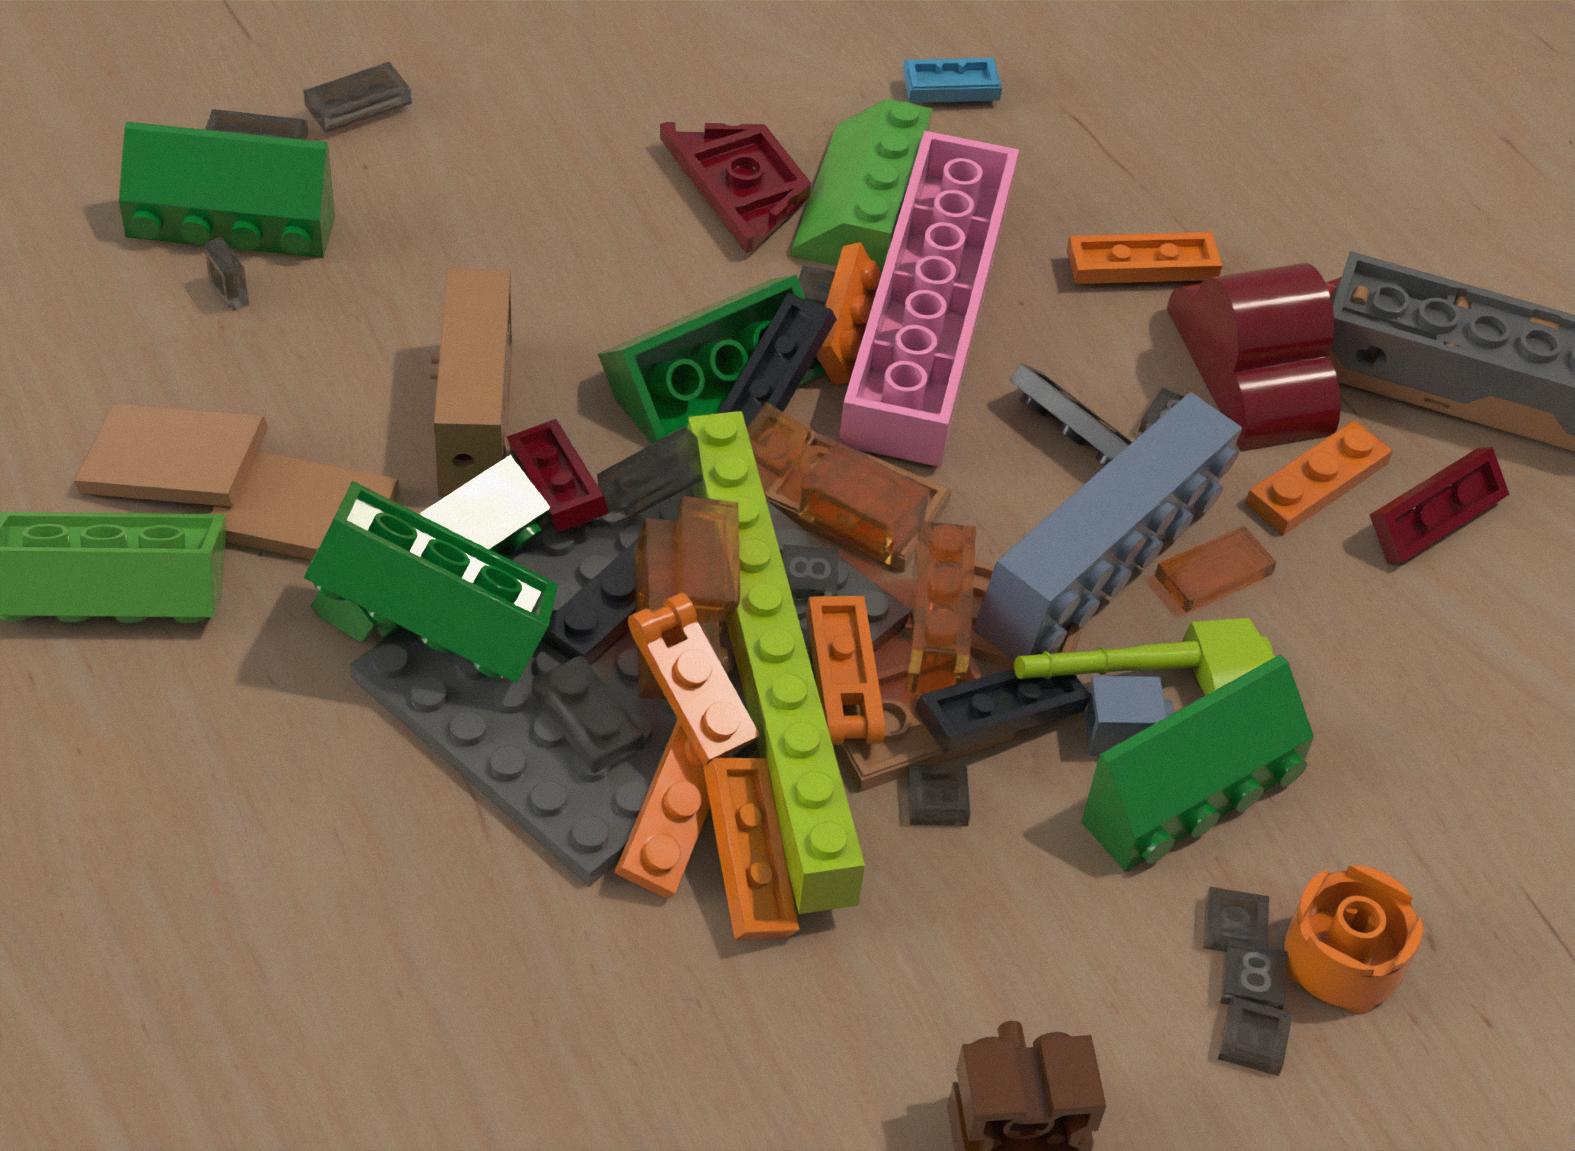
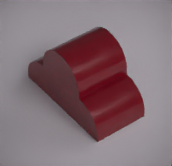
(1264, 351)

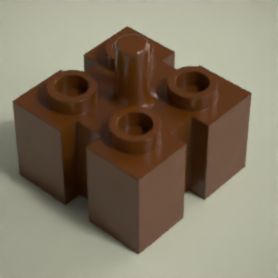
(1026, 1095)

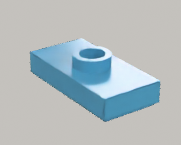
(951, 80)

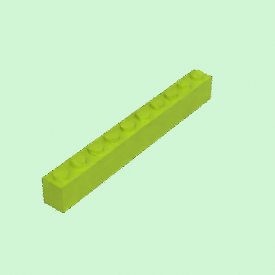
(780, 684)

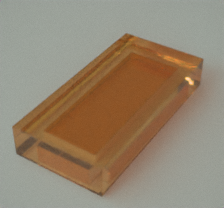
(709, 553)
(1215, 569)

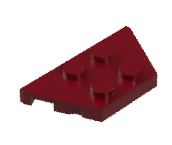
(741, 176)

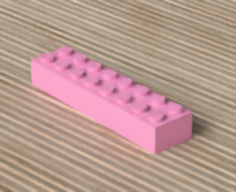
(929, 300)

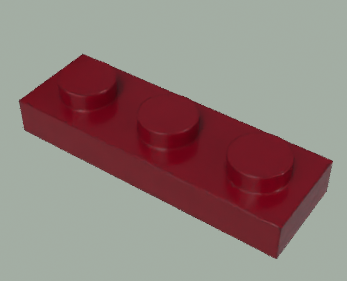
(558, 475)
(1439, 505)

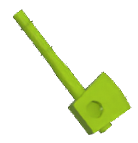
(1213, 648)

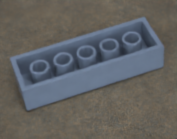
(1107, 530)

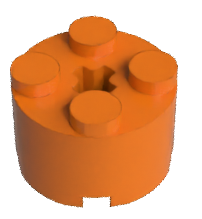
(1352, 937)

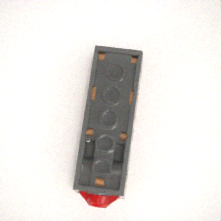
(1455, 349)

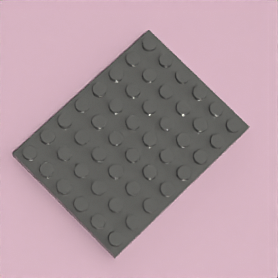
(510, 744)

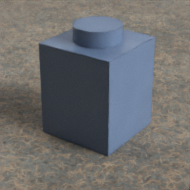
(1122, 708)

